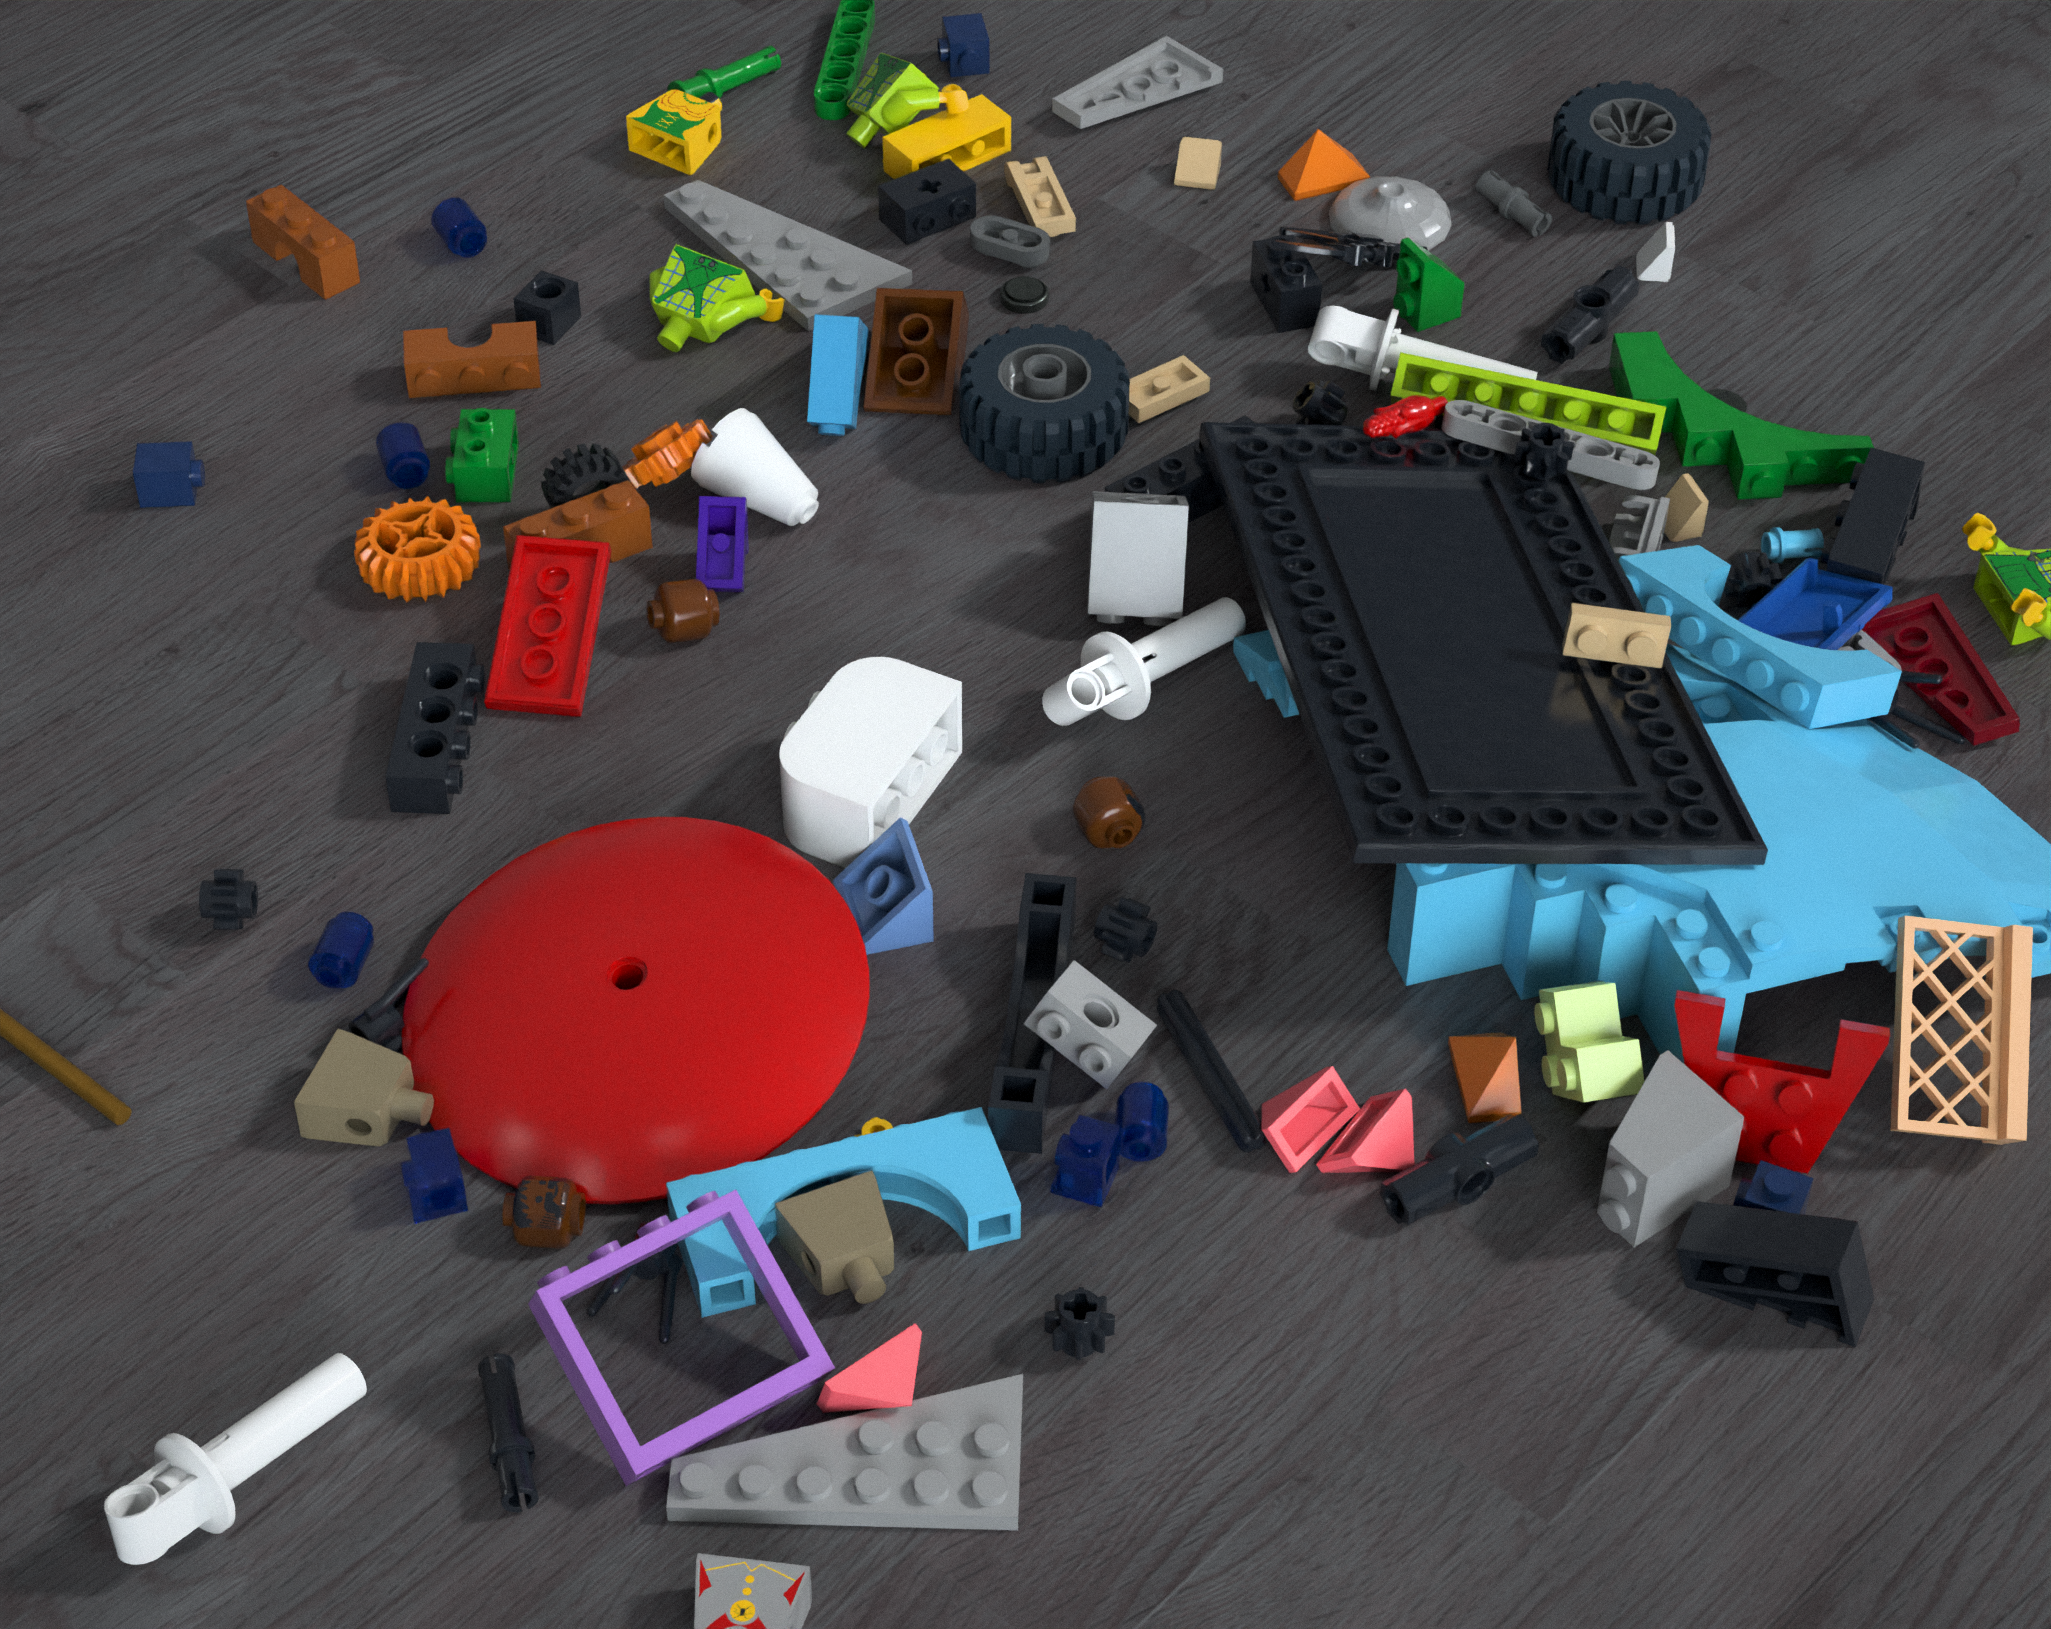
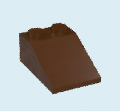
(916, 351)

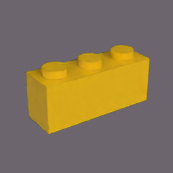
(962, 137)

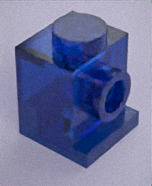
(1087, 1161)
(433, 1176)

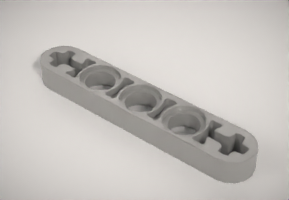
(1590, 454)

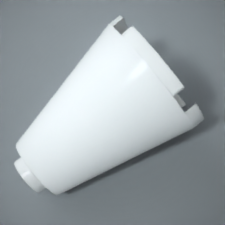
(754, 465)

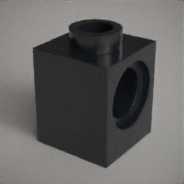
(550, 303)

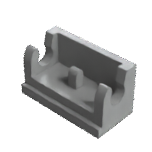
(1640, 533)

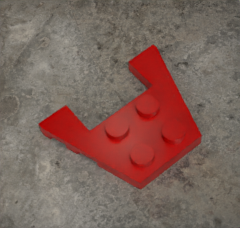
(1784, 1105)

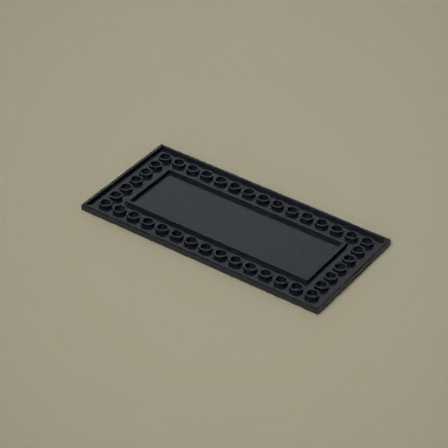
(1423, 645)

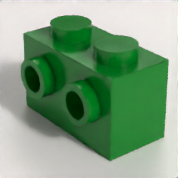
(484, 455)

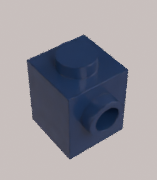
(964, 45)
(167, 474)
(1775, 1190)

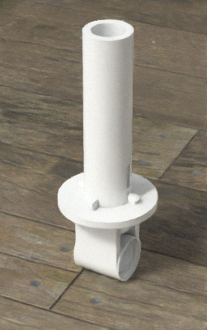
(1375, 346)
(1119, 673)
(194, 1482)

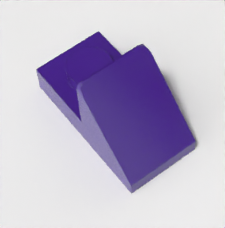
(722, 543)

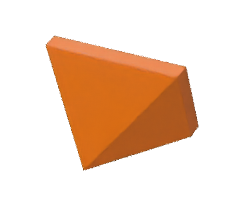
(1320, 168)
(1487, 1075)

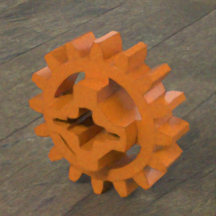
(666, 453)

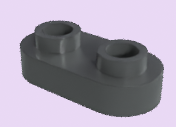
(1010, 240)

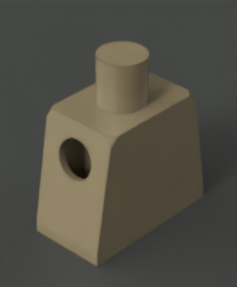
(359, 1093)
(839, 1237)

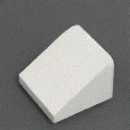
(1656, 256)

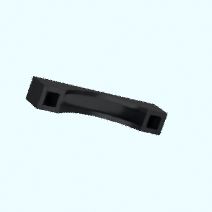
(1027, 1061)

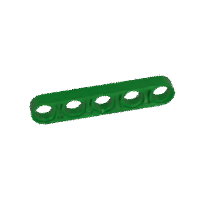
(851, 17)

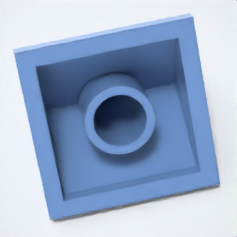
(889, 892)

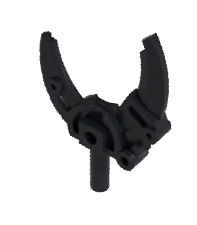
(1346, 247)

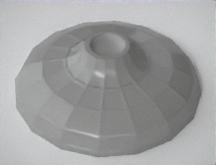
(1392, 210)

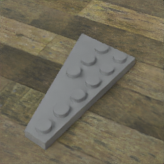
(785, 256)
(914, 1466)

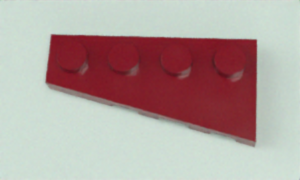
(1930, 641)

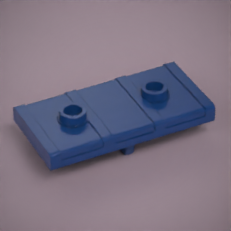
(1817, 607)

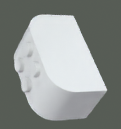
(867, 755)

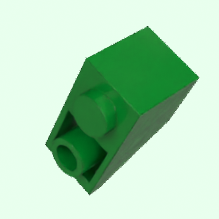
(1426, 288)

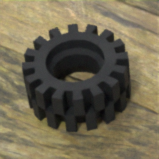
(579, 469)

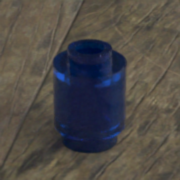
(459, 227)
(403, 455)
(342, 950)
(1143, 1121)

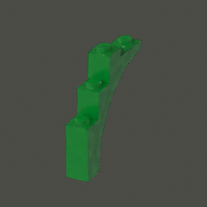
(1710, 432)

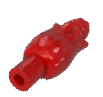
(1404, 416)

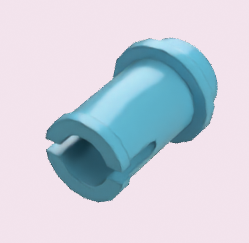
(1791, 544)

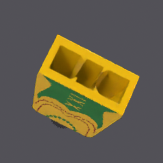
(676, 129)

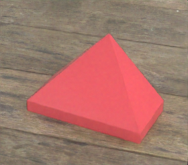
(1307, 1116)
(1375, 1138)
(878, 1379)

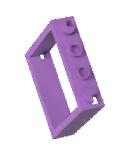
(627, 1455)

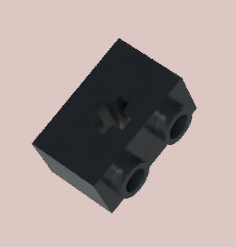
(927, 201)
(1285, 285)

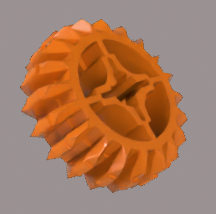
(417, 549)

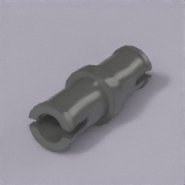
(1513, 203)

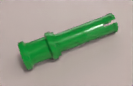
(730, 75)

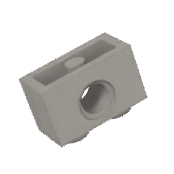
(1090, 1024)

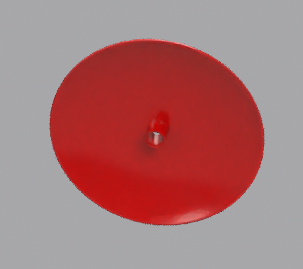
(637, 1007)

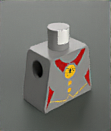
(750, 1593)

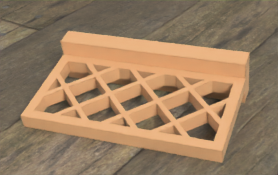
(2004, 1022)

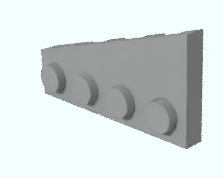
(1139, 81)

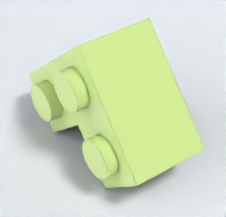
(1586, 1044)

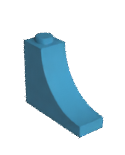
(836, 372)

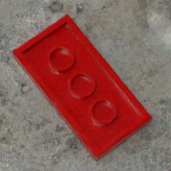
(548, 626)

